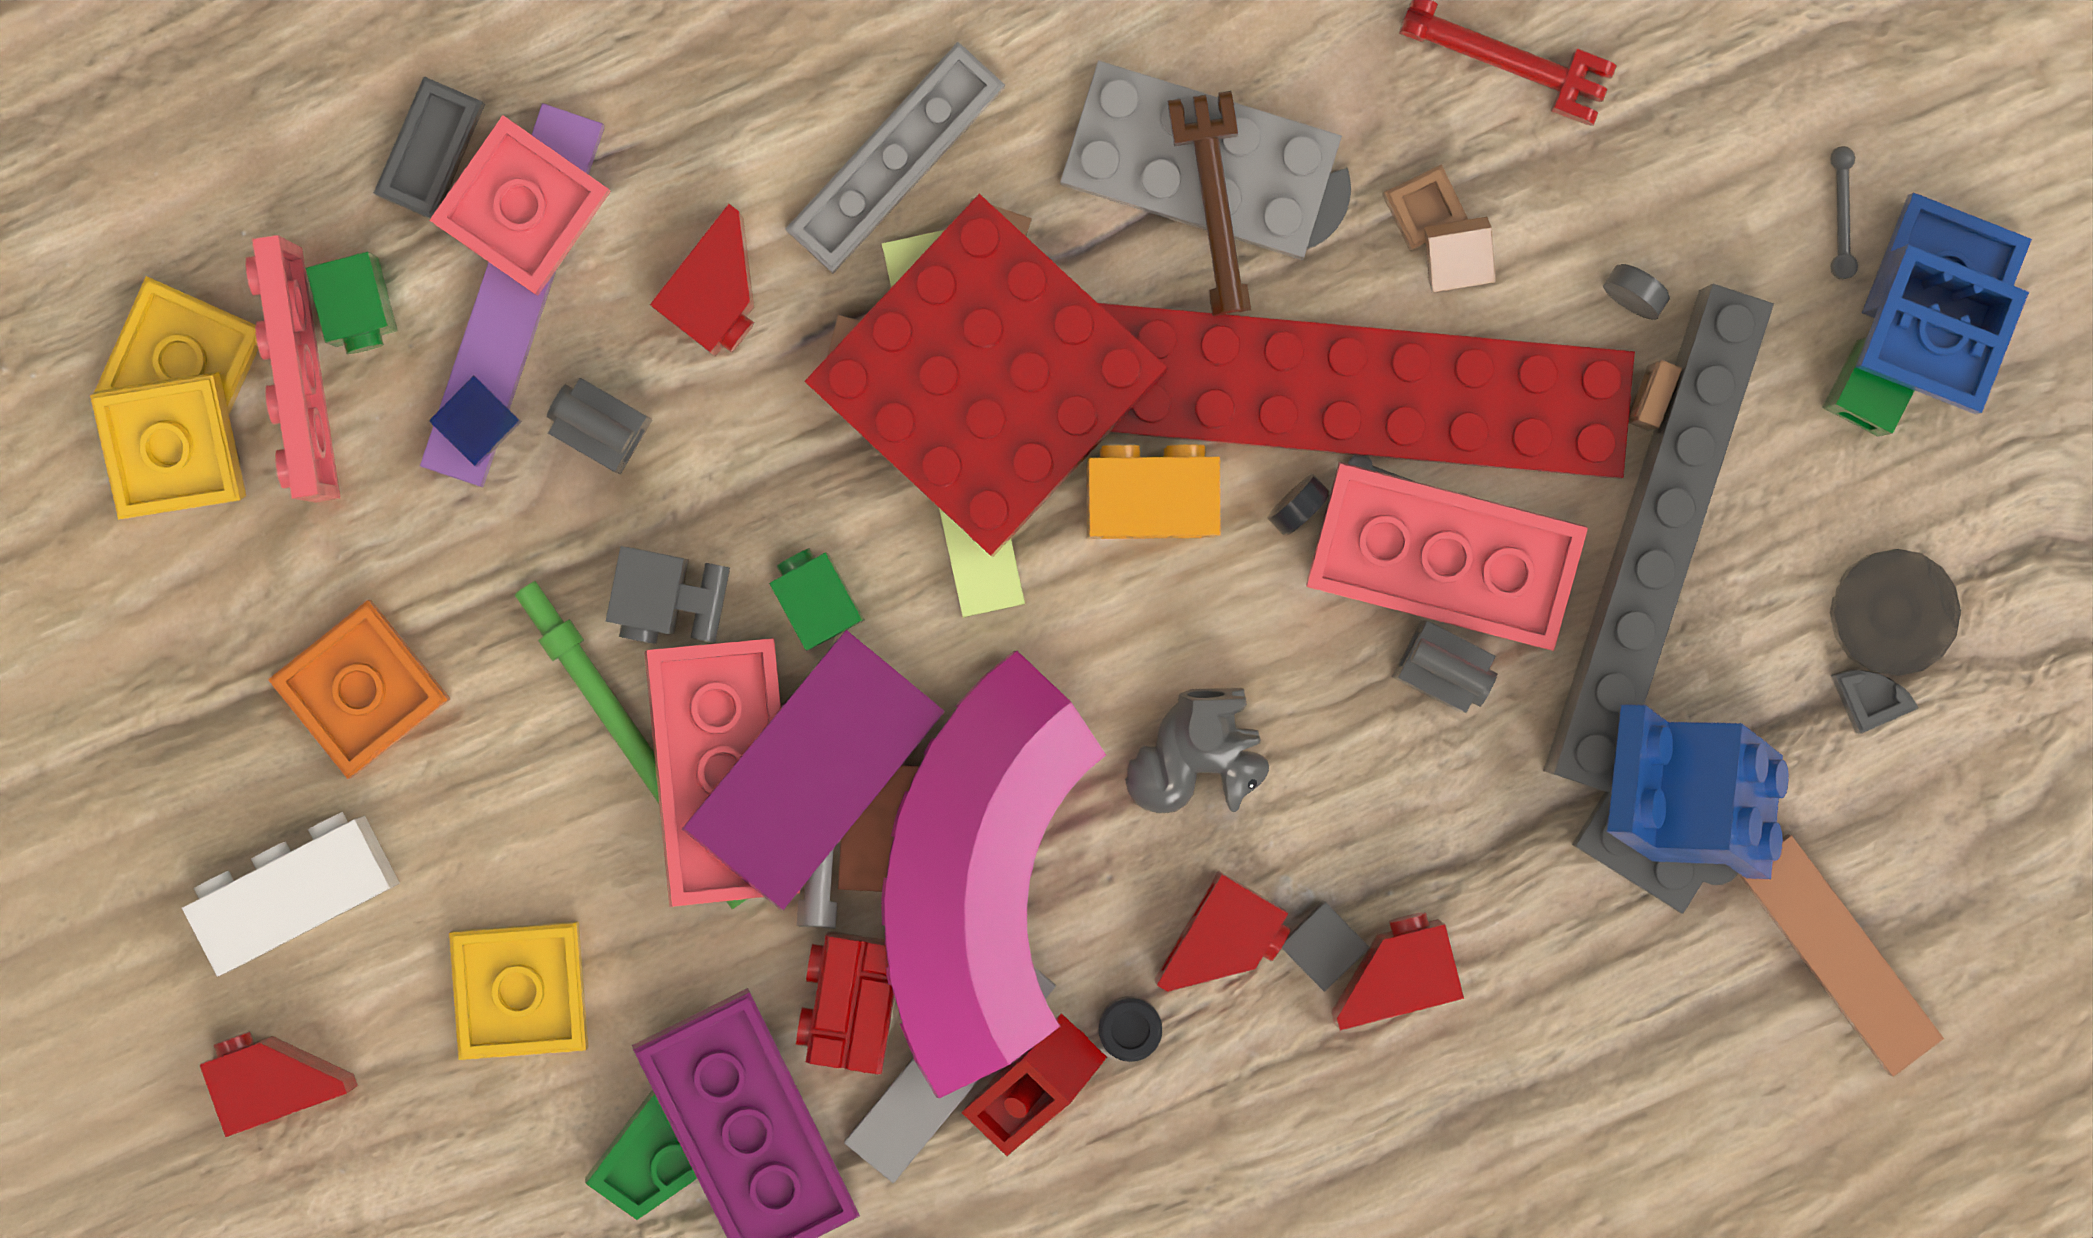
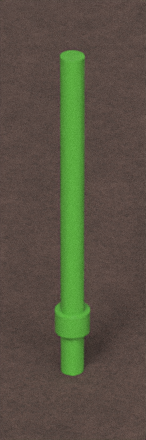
(563, 642)

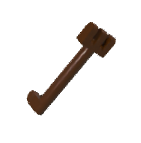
(1205, 135)

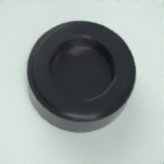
(1298, 505)
(1130, 1028)

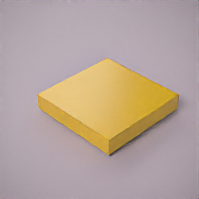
(177, 338)
(168, 445)
(518, 990)

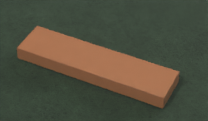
(1844, 960)

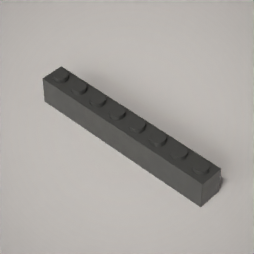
(1659, 532)

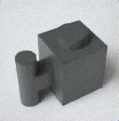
(597, 424)
(652, 590)
(1446, 668)

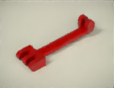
(1569, 81)

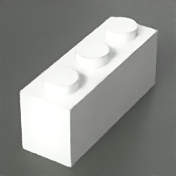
(289, 892)

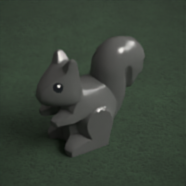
(1195, 739)

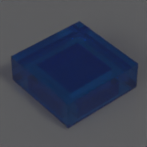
(475, 421)

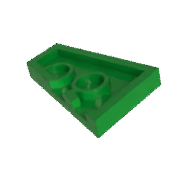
(642, 1163)

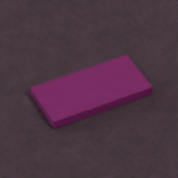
(813, 770)
(745, 1124)

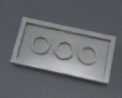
(1128, 156)

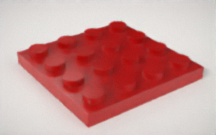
(986, 375)

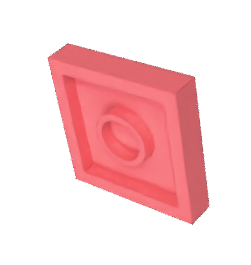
(520, 205)

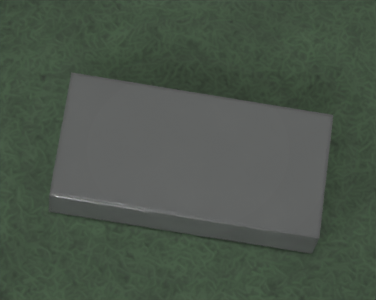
(429, 148)

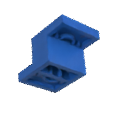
(1944, 303)
(1697, 792)

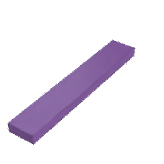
(506, 311)

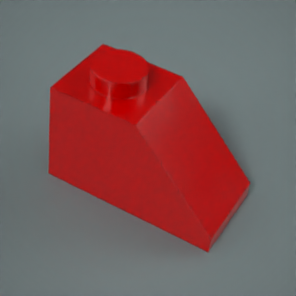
(712, 287)
(1224, 936)
(1401, 974)
(268, 1081)
(1035, 1087)

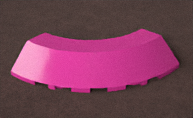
(966, 869)

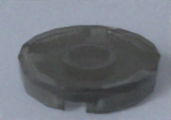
(1895, 612)

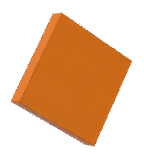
(359, 689)

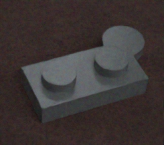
(1668, 881)

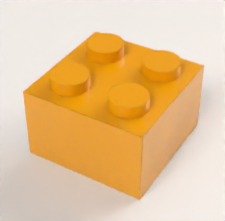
(1153, 494)

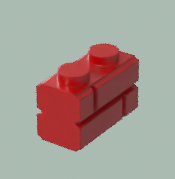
(850, 1004)

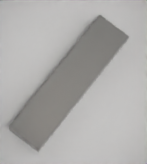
(895, 157)
(908, 1116)

